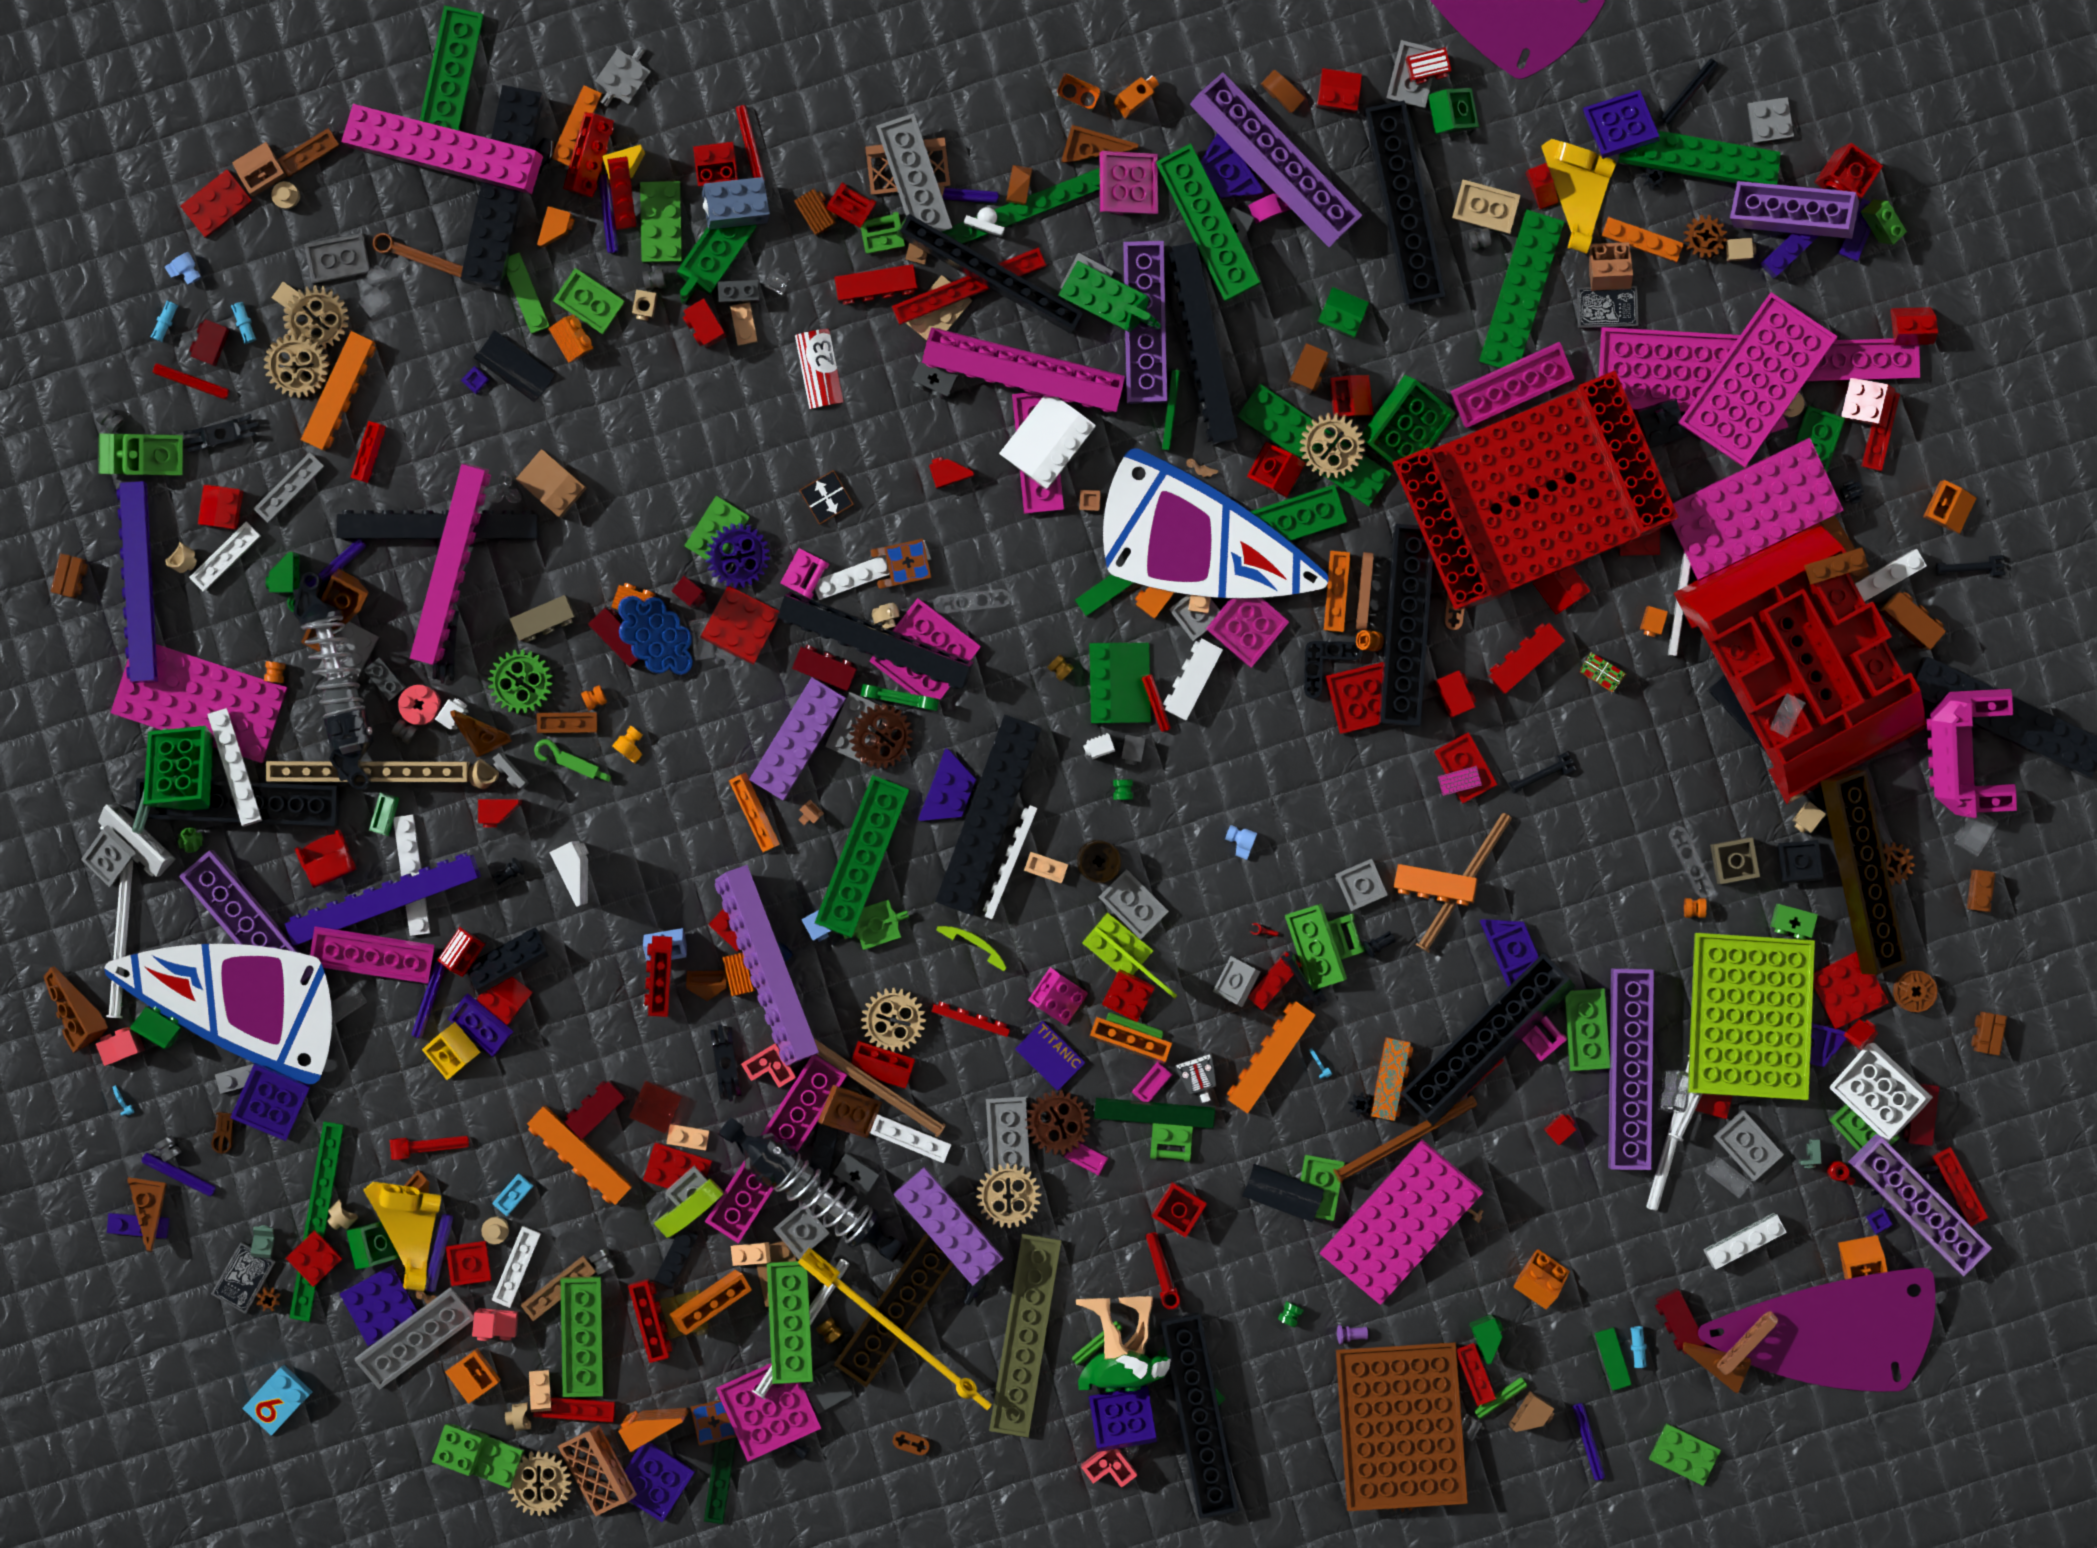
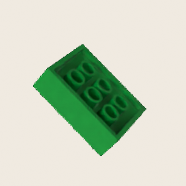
(1406, 421)
(1117, 682)
(179, 768)

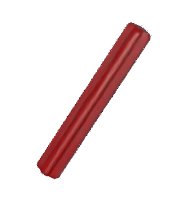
(749, 141)
(190, 381)

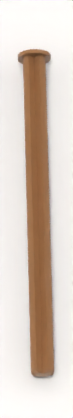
(1471, 871)
(879, 1089)

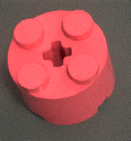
(408, 704)

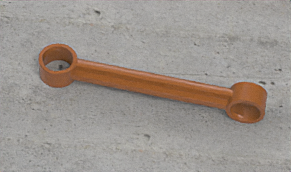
(419, 256)

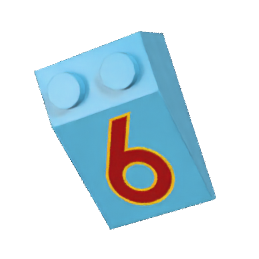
(277, 1399)

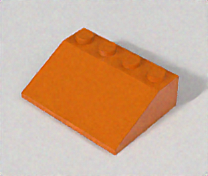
(648, 1424)

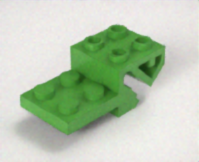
(140, 454)
(477, 1455)

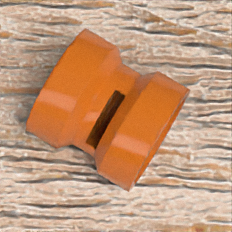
(1369, 640)
(274, 672)
(594, 697)
(1695, 908)

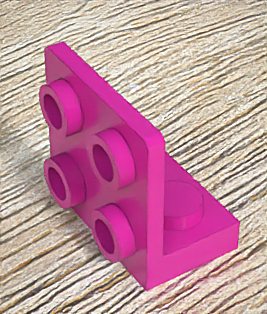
(1058, 996)

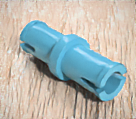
(164, 321)
(243, 322)
(1638, 1347)

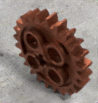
(870, 751)
(1073, 1115)

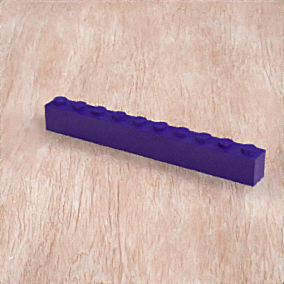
(138, 582)
(384, 899)

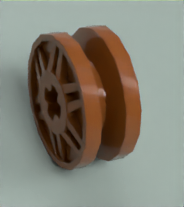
(1926, 988)

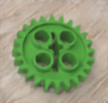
(510, 696)

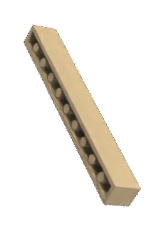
(378, 770)

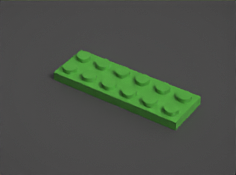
(789, 1323)
(581, 1336)

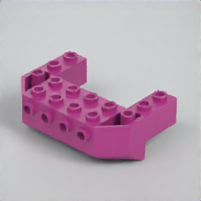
(1953, 752)

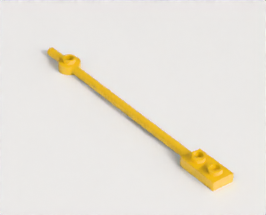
(829, 1275)

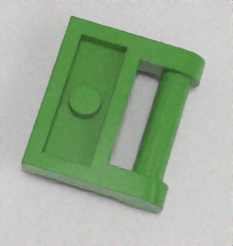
(882, 239)
(1337, 932)
(1171, 1135)

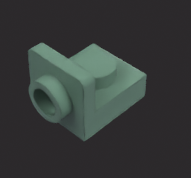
(1814, 1151)
(262, 1242)

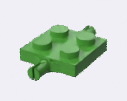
(878, 924)

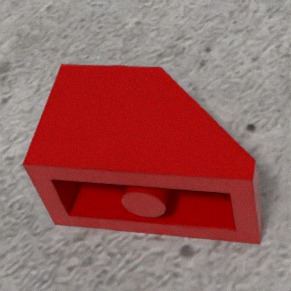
(1542, 185)
(948, 472)
(1861, 1034)

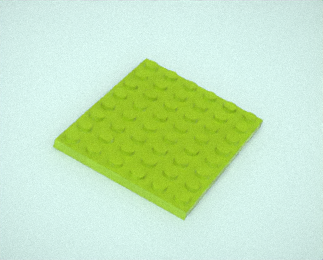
(1751, 1016)

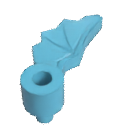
(1326, 1072)
(127, 1109)

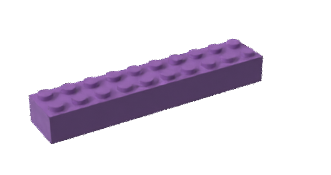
(1275, 159)
(766, 965)
(1630, 1069)

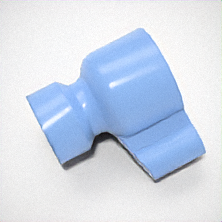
(183, 265)
(1244, 838)

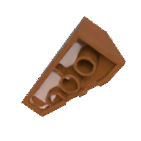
(345, 594)
(80, 1018)

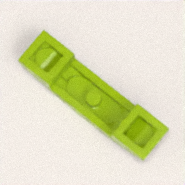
(994, 958)
(689, 1209)

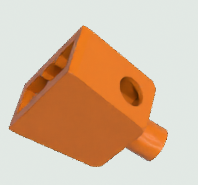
(1130, 100)

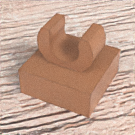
(810, 812)

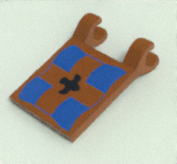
(905, 562)
(711, 1423)

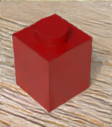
(1560, 1128)

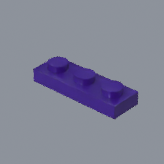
(1853, 247)
(128, 1225)

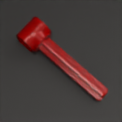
(402, 1148)
(1161, 1270)

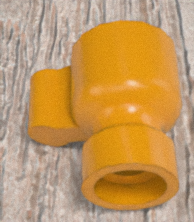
(627, 746)

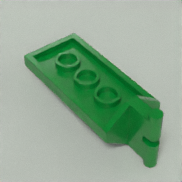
(711, 258)
(1107, 298)

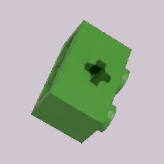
(1883, 221)
(1784, 914)

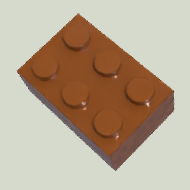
(1307, 370)
(1912, 620)

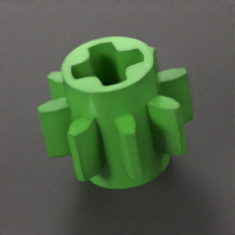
(190, 840)

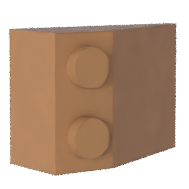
(551, 483)

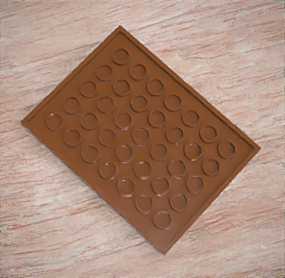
(1401, 1426)

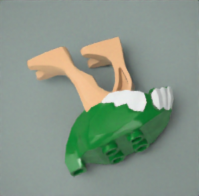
(1120, 1363)

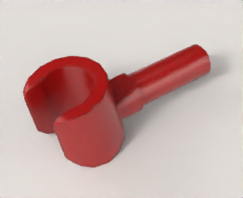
(1264, 931)

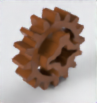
(1696, 235)
(1904, 859)

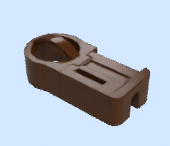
(225, 1128)

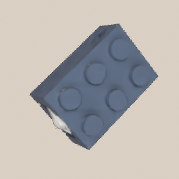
(735, 203)

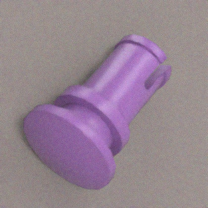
(1351, 1334)

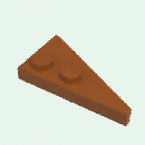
(1088, 144)
(480, 736)
(148, 1201)
(1709, 1359)

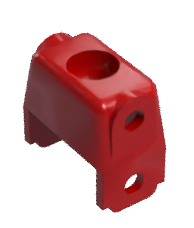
(326, 859)

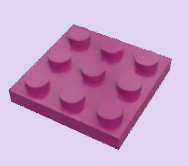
(1128, 182)
(1247, 627)

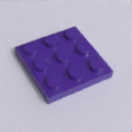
(1621, 124)
(270, 1101)
(379, 1304)
(1122, 1419)
(656, 1480)

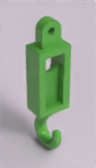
(571, 761)

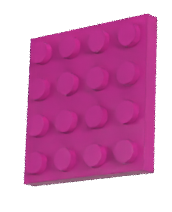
(932, 629)
(769, 1422)

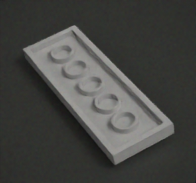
(913, 171)
(1008, 1143)
(414, 1338)

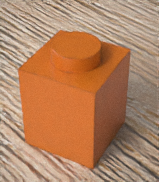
(1653, 621)

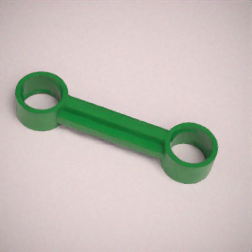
(899, 697)

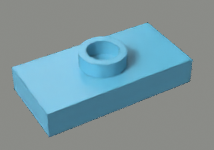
(512, 1194)

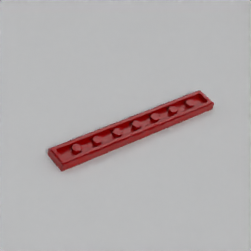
(962, 288)

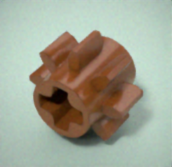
(270, 1293)

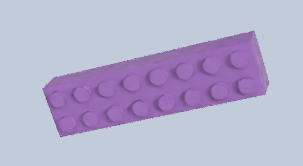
(1144, 345)
(235, 906)
(1920, 1205)

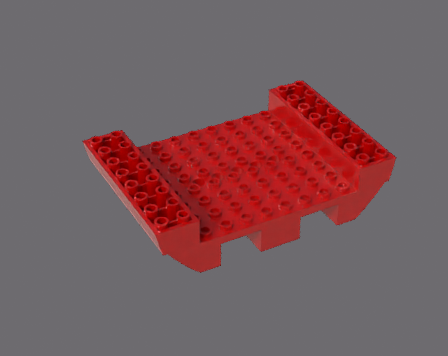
(1580, 434)
(1869, 696)

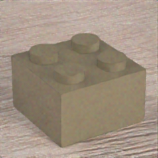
(1735, 860)

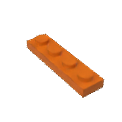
(586, 102)
(1642, 239)
(1336, 591)
(754, 812)

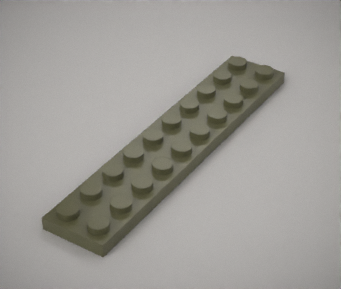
(1025, 1335)

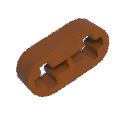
(912, 1438)

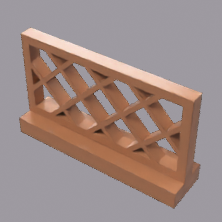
(877, 151)
(608, 1465)

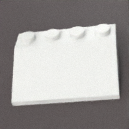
(1047, 440)
(147, 848)
(573, 868)
(1880, 1092)

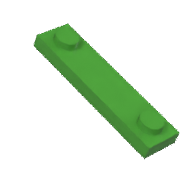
(526, 294)

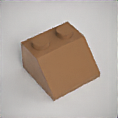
(1532, 1413)

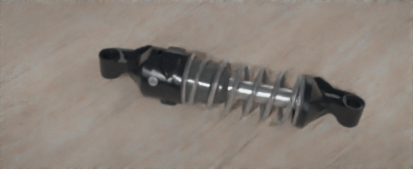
(345, 718)
(780, 1167)

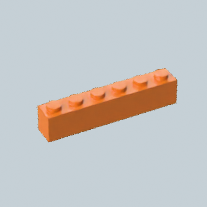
(338, 391)
(1271, 1056)
(579, 1155)

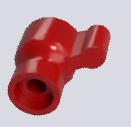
(1839, 1171)

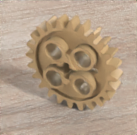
(328, 305)
(298, 382)
(1318, 435)
(898, 1002)
(1026, 1195)
(557, 1483)

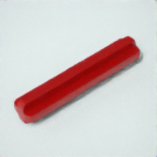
(1156, 703)

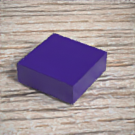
(475, 380)
(1879, 1220)

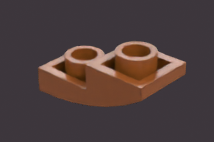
(1283, 91)

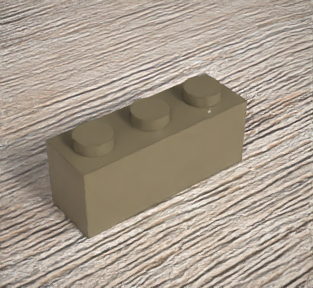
(543, 619)

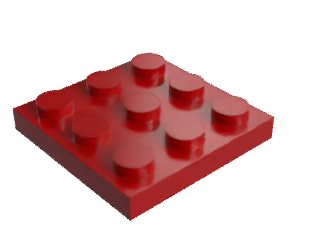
(740, 625)
(1356, 697)
(1846, 991)

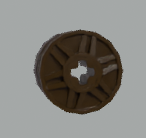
(1108, 867)

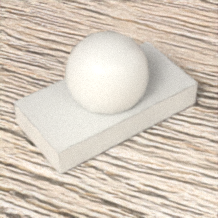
(985, 222)

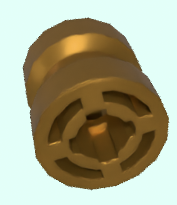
(1060, 667)
(829, 1330)

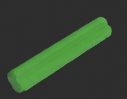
(1134, 1025)
(1092, 1347)
(1501, 1397)

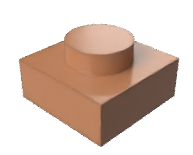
(1089, 500)

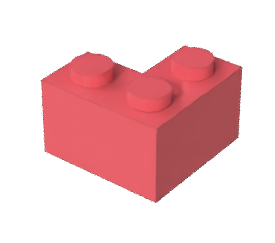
(120, 1046)
(769, 1061)
(493, 1323)
(1109, 1461)

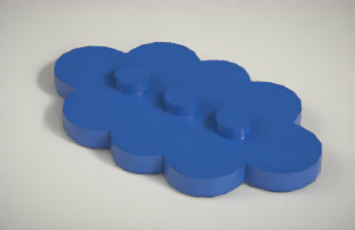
(655, 635)

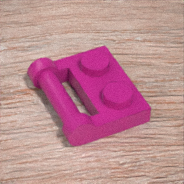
(800, 570)
(1538, 1042)

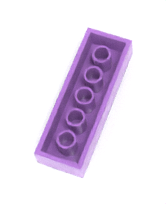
(1794, 209)
(797, 739)
(948, 1225)

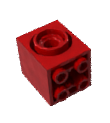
(1849, 171)

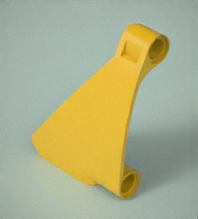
(1580, 185)
(409, 1223)

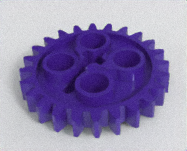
(739, 573)

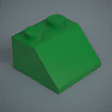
(1453, 110)
(1343, 313)
(284, 575)
(157, 1027)
(370, 1245)
(1487, 1335)

